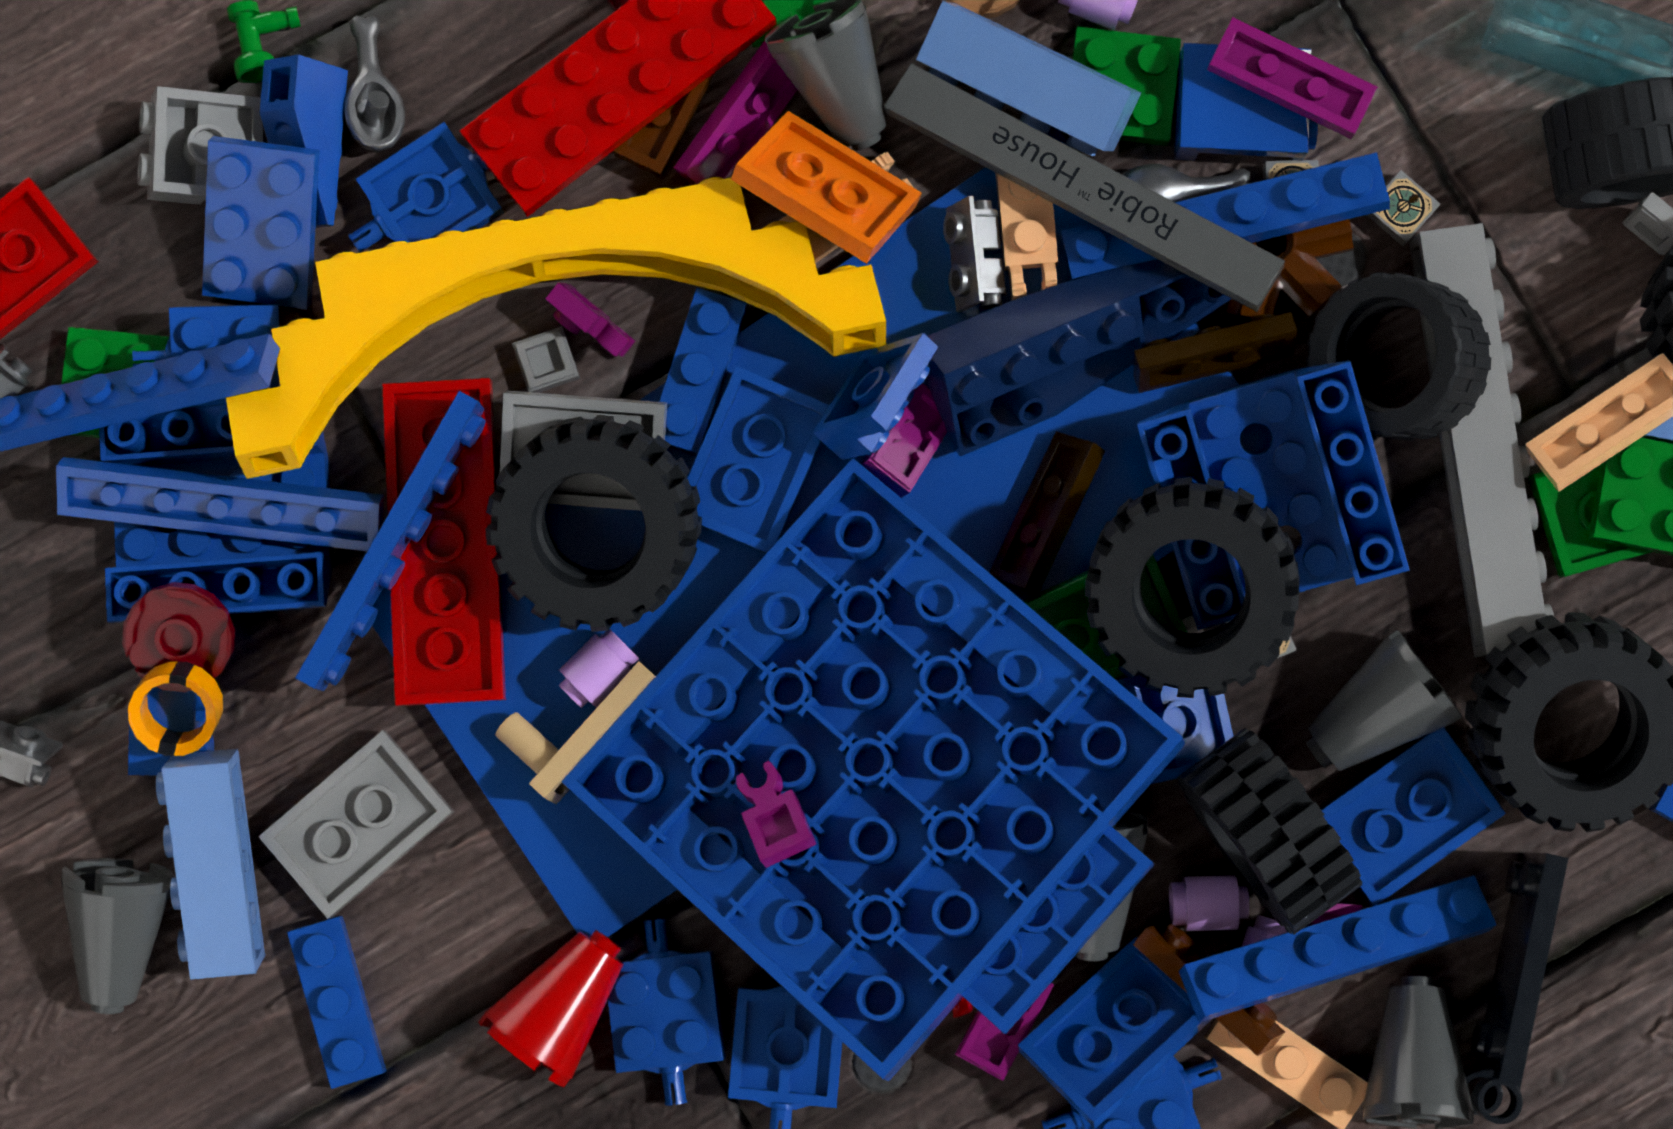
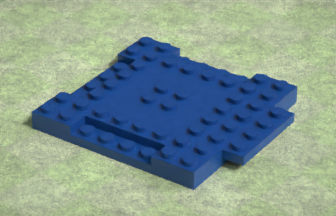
(940, 755)

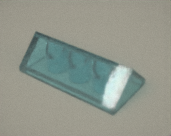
(1581, 39)

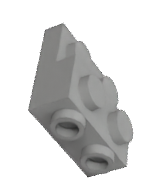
(179, 135)

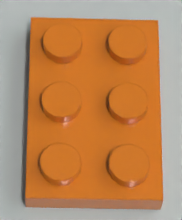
(826, 186)

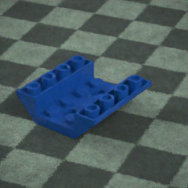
(1312, 475)
(238, 570)

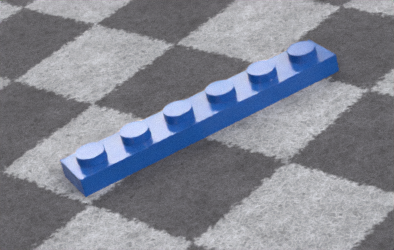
(1252, 211)
(138, 391)
(218, 504)
(382, 562)
(1336, 948)

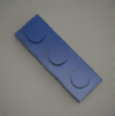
(700, 367)
(336, 1002)

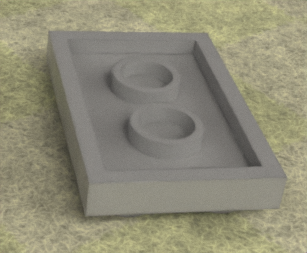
(531, 413)
(356, 824)

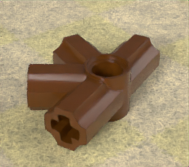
(1303, 278)

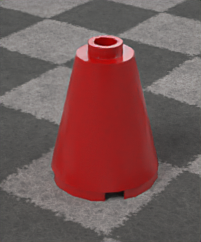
(557, 1006)

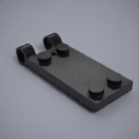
(1513, 1001)

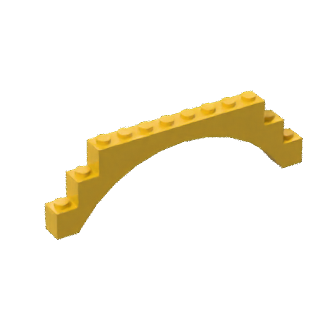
(394, 292)

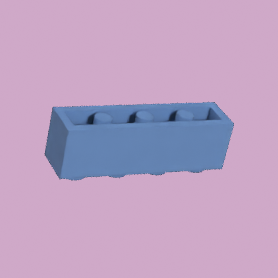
(1029, 78)
(211, 864)

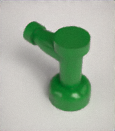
(249, 26)

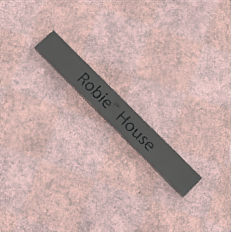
(1085, 187)

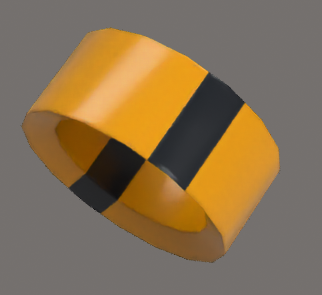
(164, 740)

